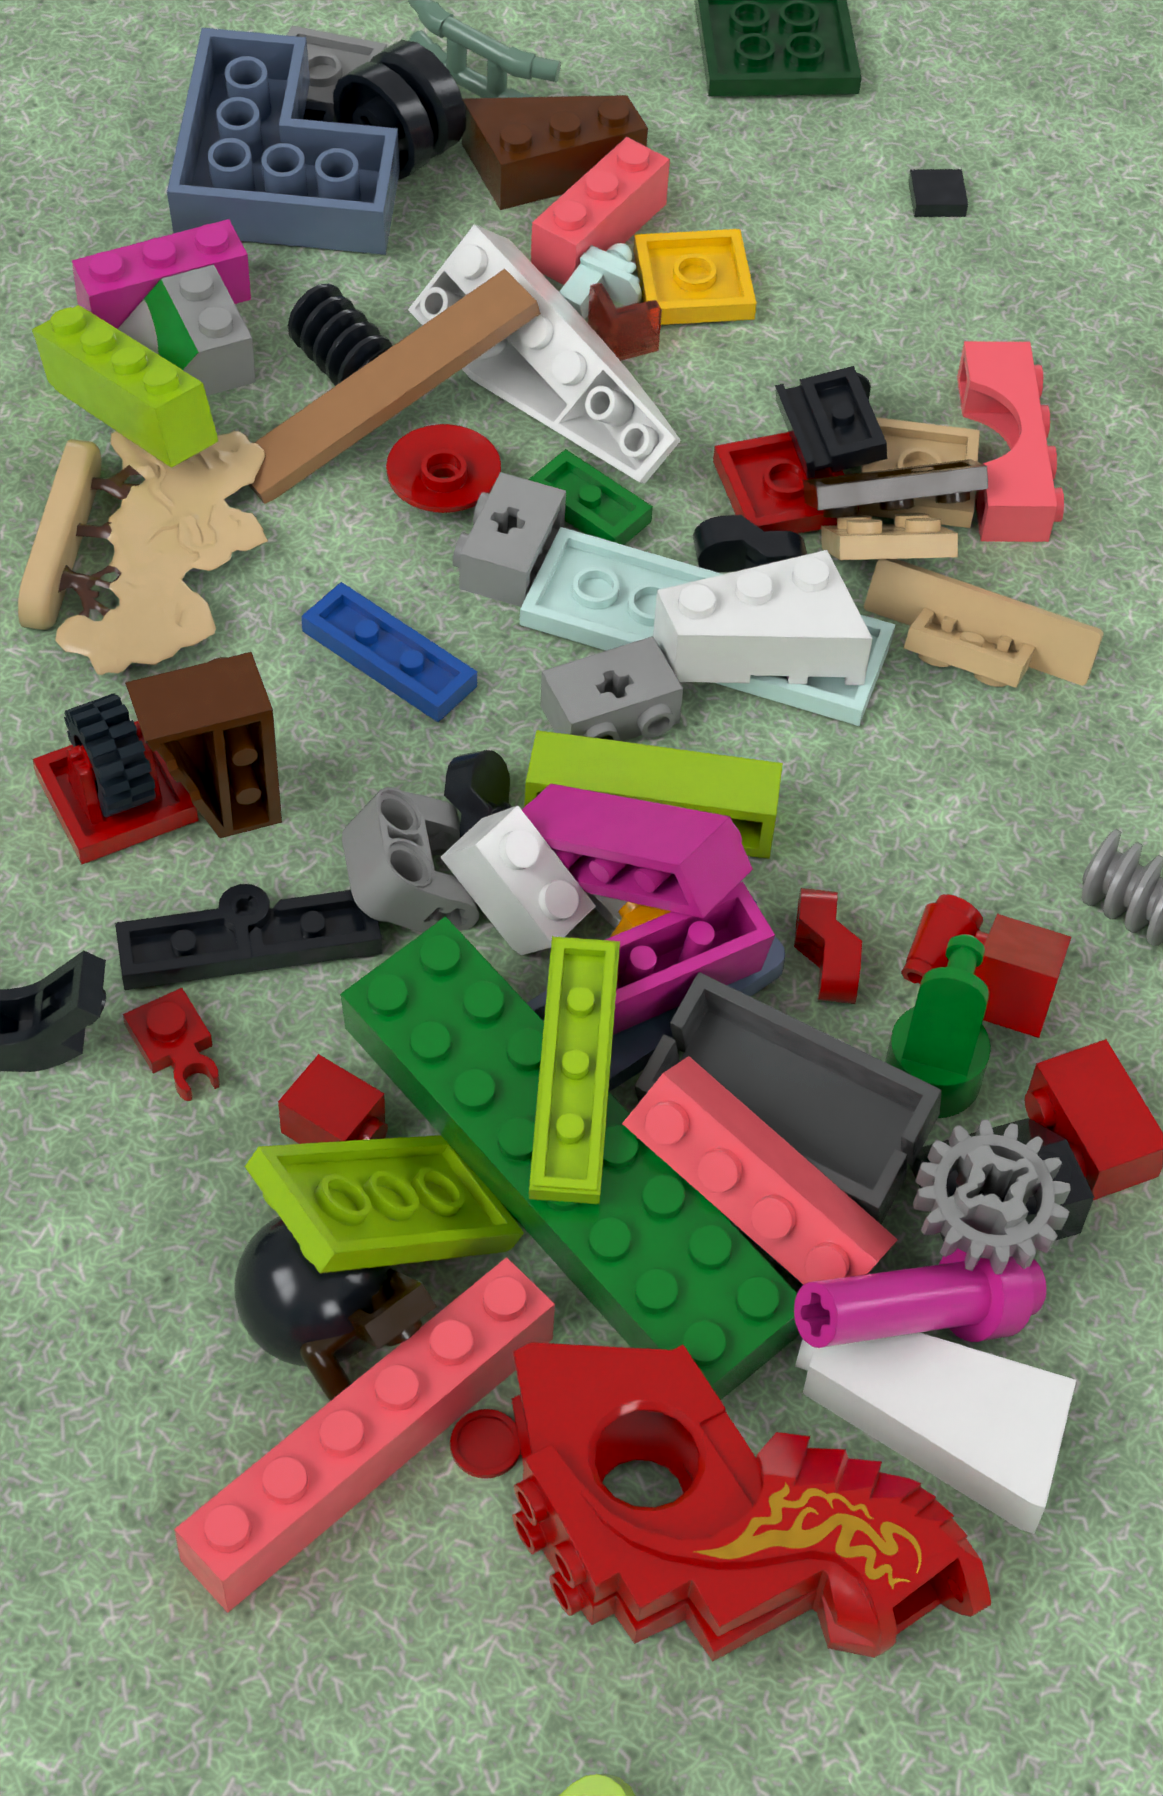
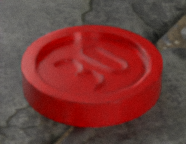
(485, 1443)

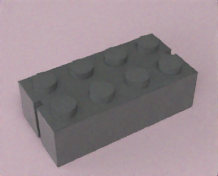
(819, 1094)

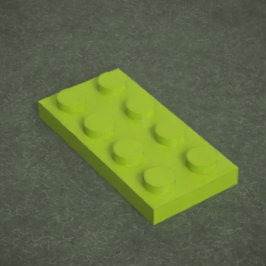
(381, 1202)

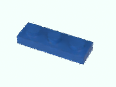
(389, 651)

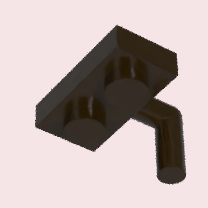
(393, 1321)

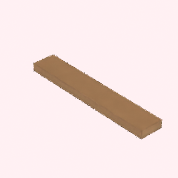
(391, 383)

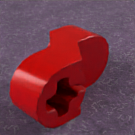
(828, 945)

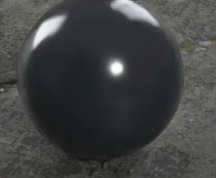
(291, 1303)

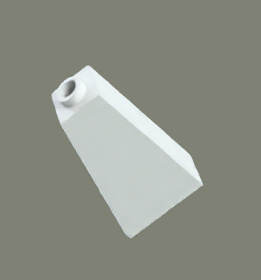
(953, 1412)

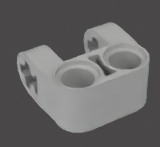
(392, 863)

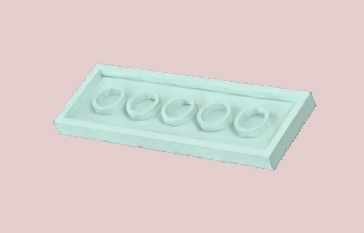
(608, 599)

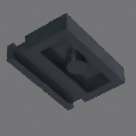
(831, 422)

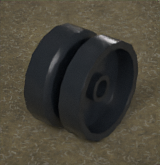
(405, 91)

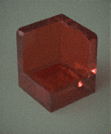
(626, 329)

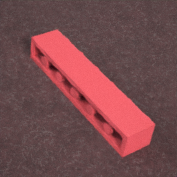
(363, 1435)

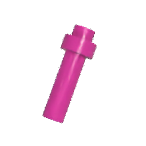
(919, 1300)

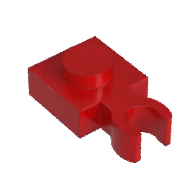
(173, 1035)

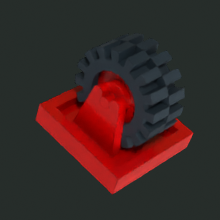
(110, 783)

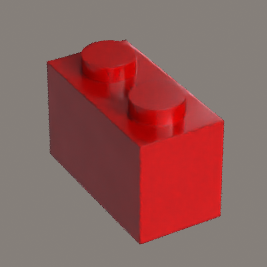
(1020, 972)
(1100, 1114)

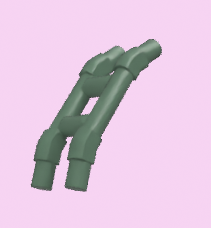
(499, 56)

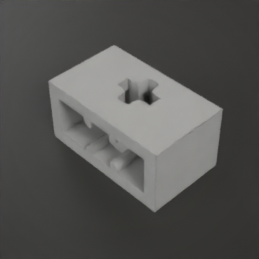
(509, 538)
(613, 694)

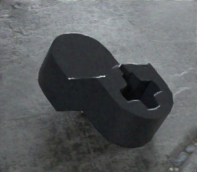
(737, 544)
(477, 786)

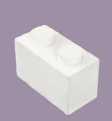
(518, 881)

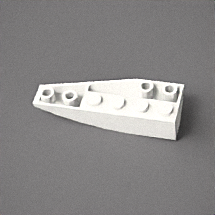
(554, 362)

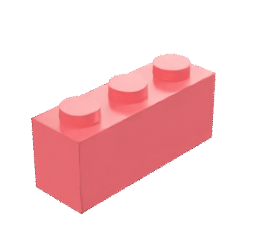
(600, 208)

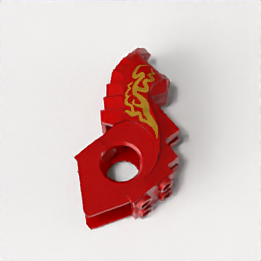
(749, 1532)

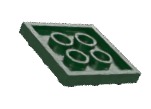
(777, 47)

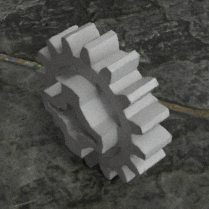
(983, 1223)

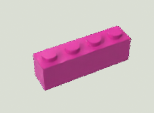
(641, 848)

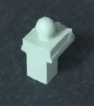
(610, 268)

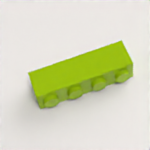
(125, 385)
(663, 775)

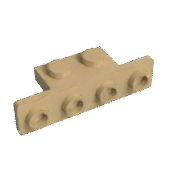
(980, 628)

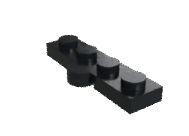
(244, 937)

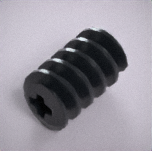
(334, 333)

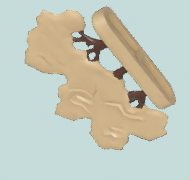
(158, 535)

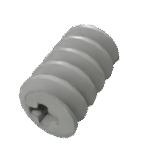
(1126, 887)

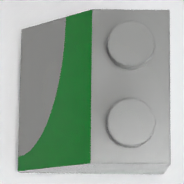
(196, 328)

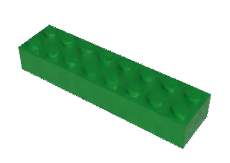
(653, 1249)

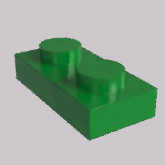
(594, 500)

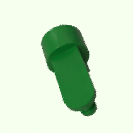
(944, 1032)

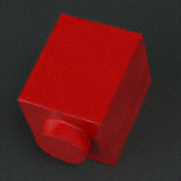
(331, 1106)

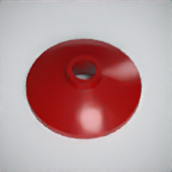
(442, 451)

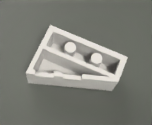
(764, 622)

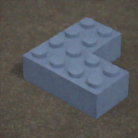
(264, 166)

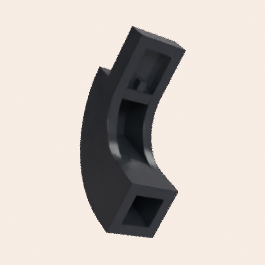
(48, 1019)

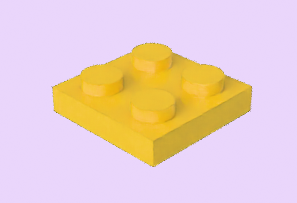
(696, 275)

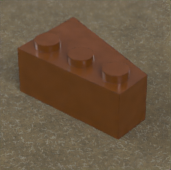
(544, 144)
(216, 739)

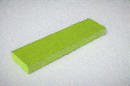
(574, 1071)

